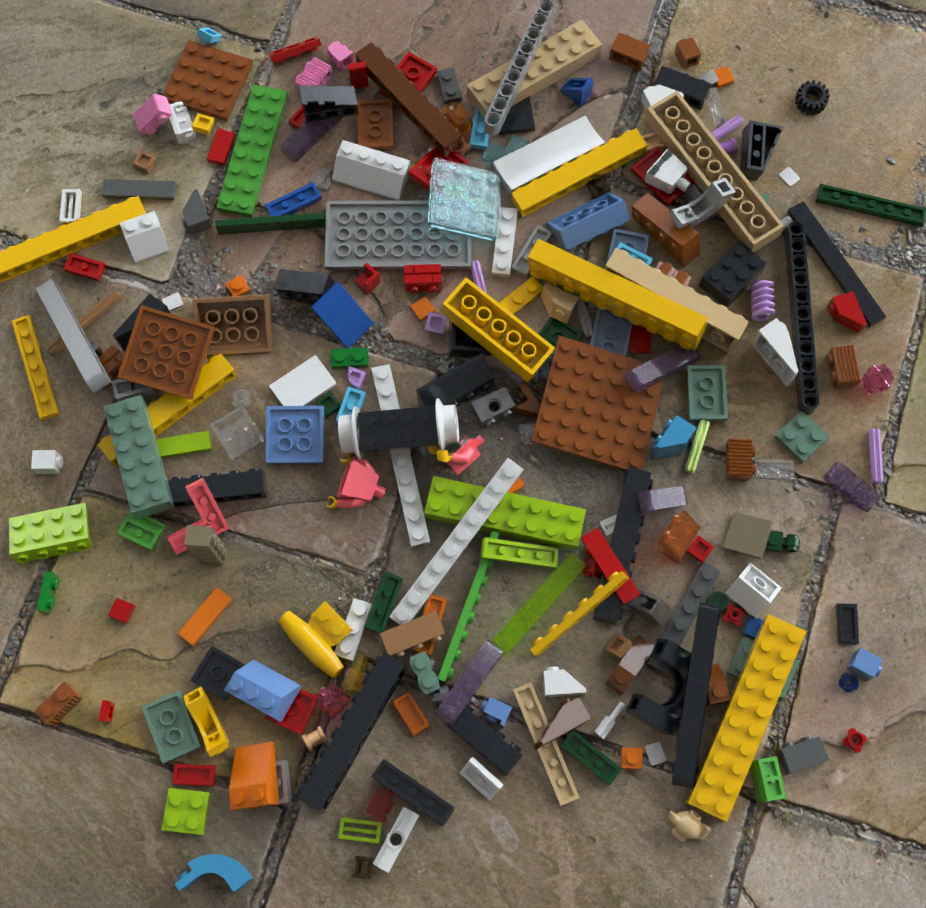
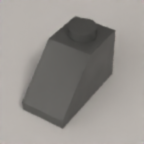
(195, 214)

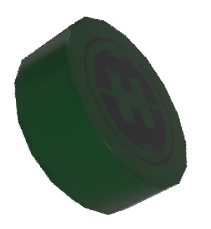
(718, 598)

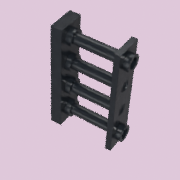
(413, 792)

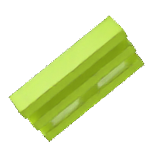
(362, 839)

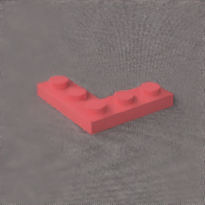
(208, 510)

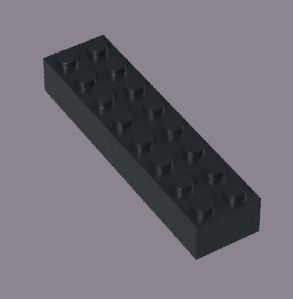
(352, 733)

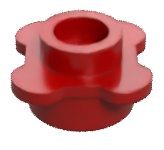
(728, 617)
(860, 740)

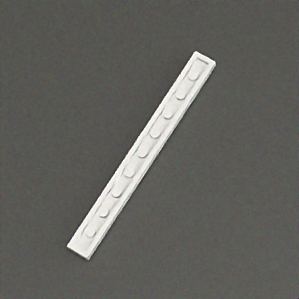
(402, 464)
(456, 542)

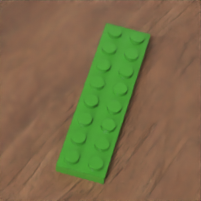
(252, 151)

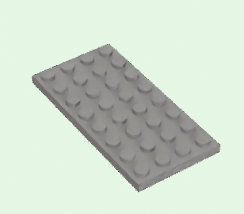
(389, 237)

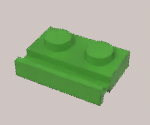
(141, 531)

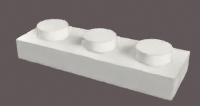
(356, 619)

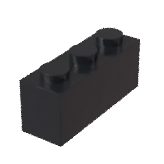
(693, 89)

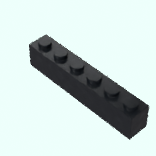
(224, 487)

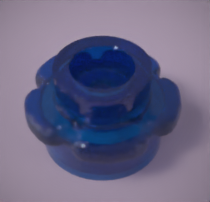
(854, 683)

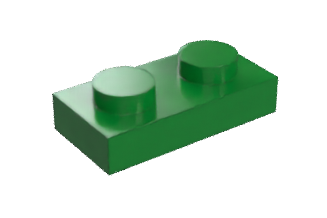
(349, 357)
(46, 598)

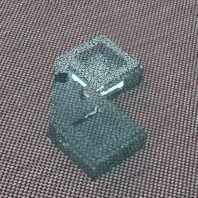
(494, 152)

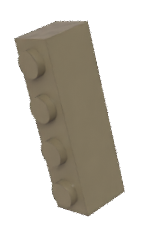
(205, 545)

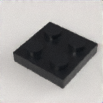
(216, 672)

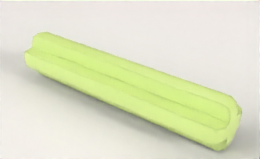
(697, 446)

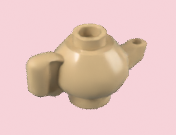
(688, 825)

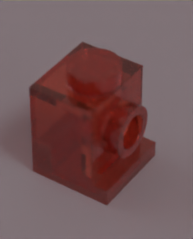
(381, 804)

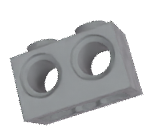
(125, 390)

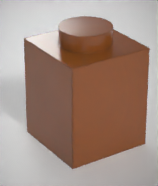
(687, 52)

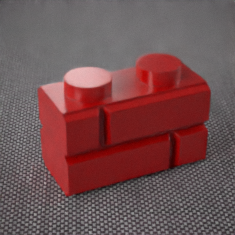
(422, 278)

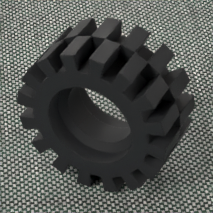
(815, 89)

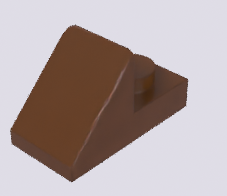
(530, 406)

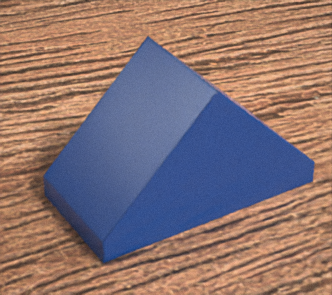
(578, 89)

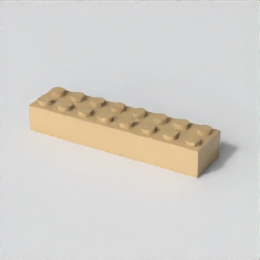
(553, 61)
(722, 325)

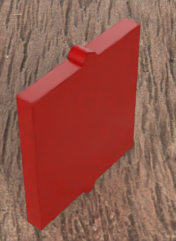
(639, 340)

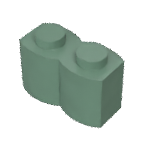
(422, 669)

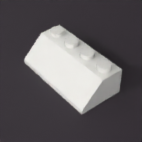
(371, 170)

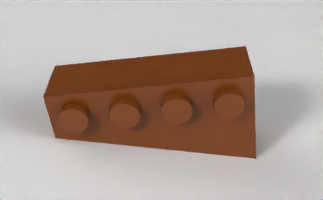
(655, 219)

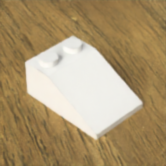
(776, 349)

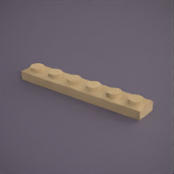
(549, 753)

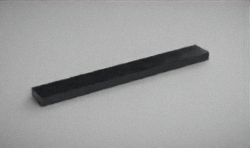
(836, 263)

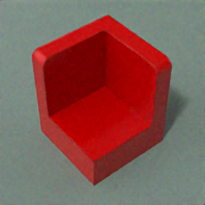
(368, 279)

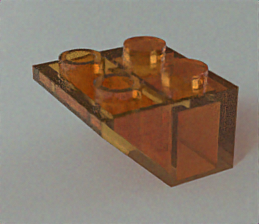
(677, 541)

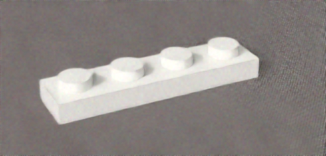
(505, 243)

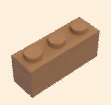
(412, 634)

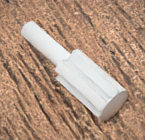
(608, 722)

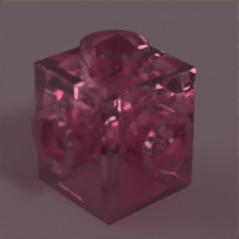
(878, 379)
(331, 700)

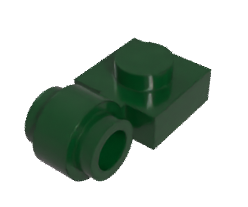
(776, 541)

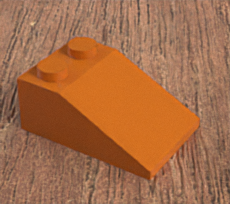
(254, 777)

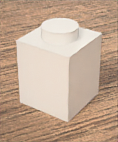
(46, 462)

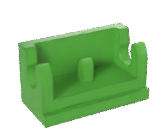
(767, 779)

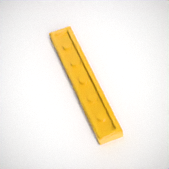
(35, 368)

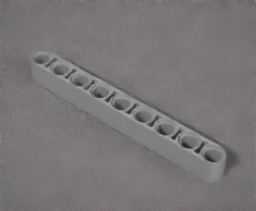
(530, 43)
(73, 336)

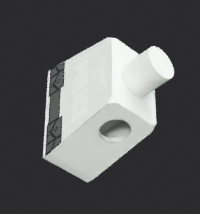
(668, 173)

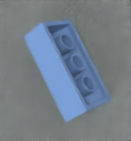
(589, 220)

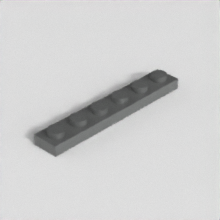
(688, 609)

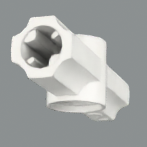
(389, 852)

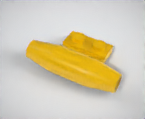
(317, 637)

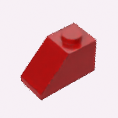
(847, 311)

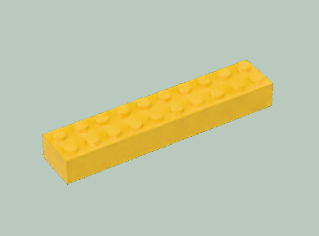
(617, 295)
(745, 718)

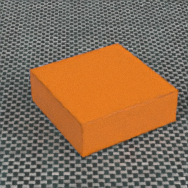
(725, 77)
(422, 308)

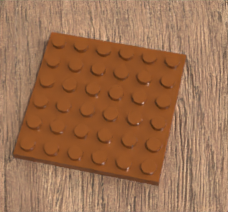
(592, 409)

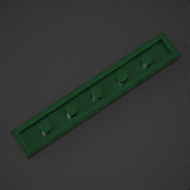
(871, 205)
(271, 223)

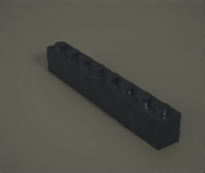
(624, 538)

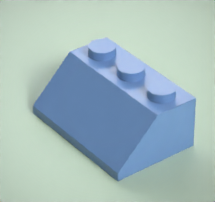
(263, 689)

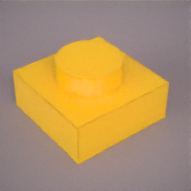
(203, 124)

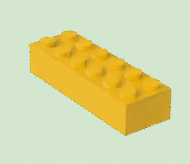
(496, 329)

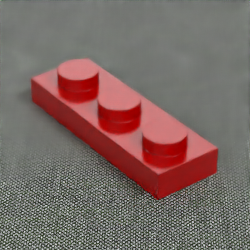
(295, 50)

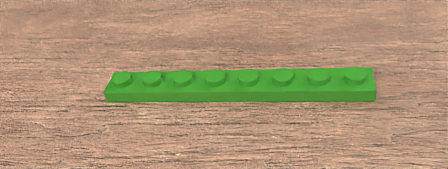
(466, 617)

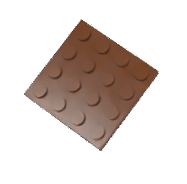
(208, 80)
(166, 352)

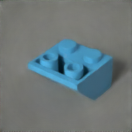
(673, 439)

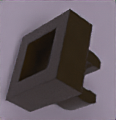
(598, 186)

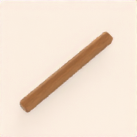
(87, 320)

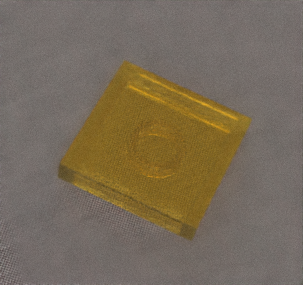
(355, 673)

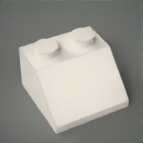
(145, 237)
(753, 590)

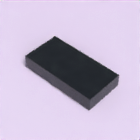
(847, 623)

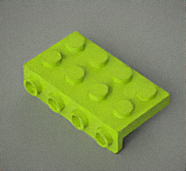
(49, 533)

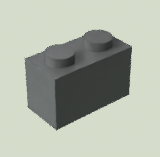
(802, 755)

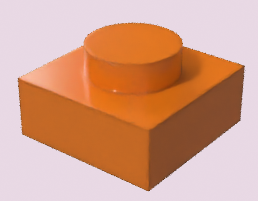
(238, 286)
(631, 758)

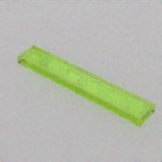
(539, 603)

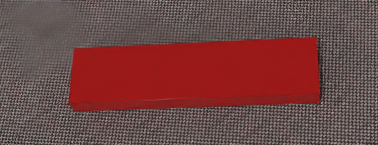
(609, 564)

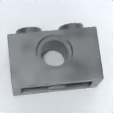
(500, 399)

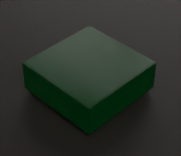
(330, 404)

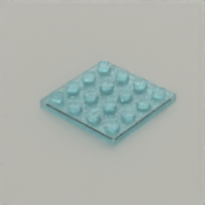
(464, 199)

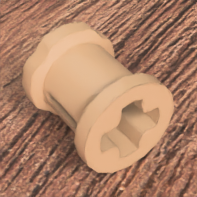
(314, 738)

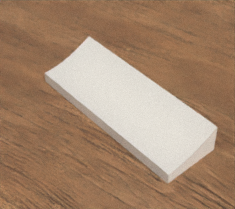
(547, 154)

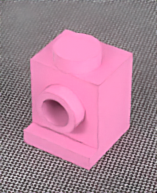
(340, 55)

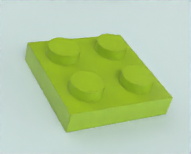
(186, 811)

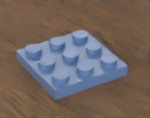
(294, 434)

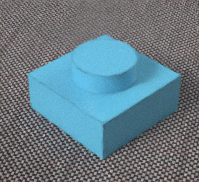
(208, 35)

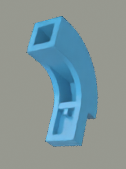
(227, 867)

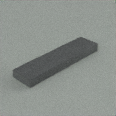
(143, 188)

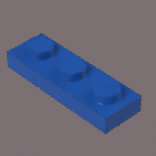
(294, 201)

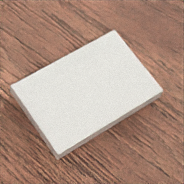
(303, 384)

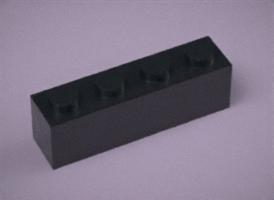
(486, 741)

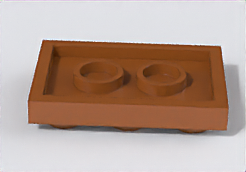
(375, 124)

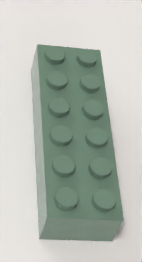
(138, 457)

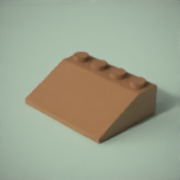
(240, 323)

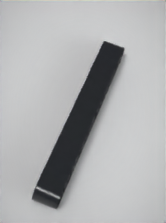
(696, 695)

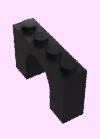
(664, 716)

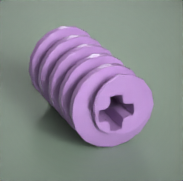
(761, 300)

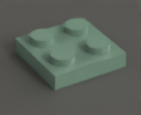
(802, 436)

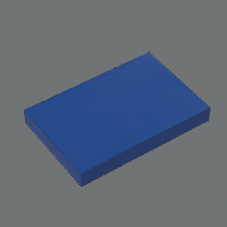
(342, 315)

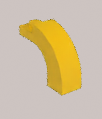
(207, 721)

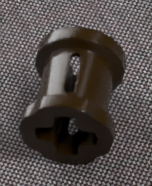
(362, 867)

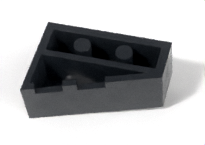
(302, 286)

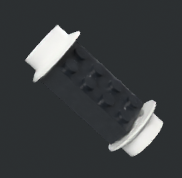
(398, 429)

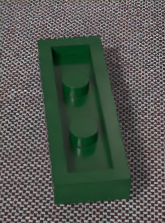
(383, 602)
(591, 757)

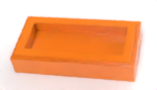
(411, 713)

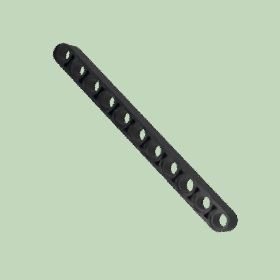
(798, 324)

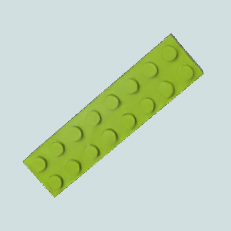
(513, 517)

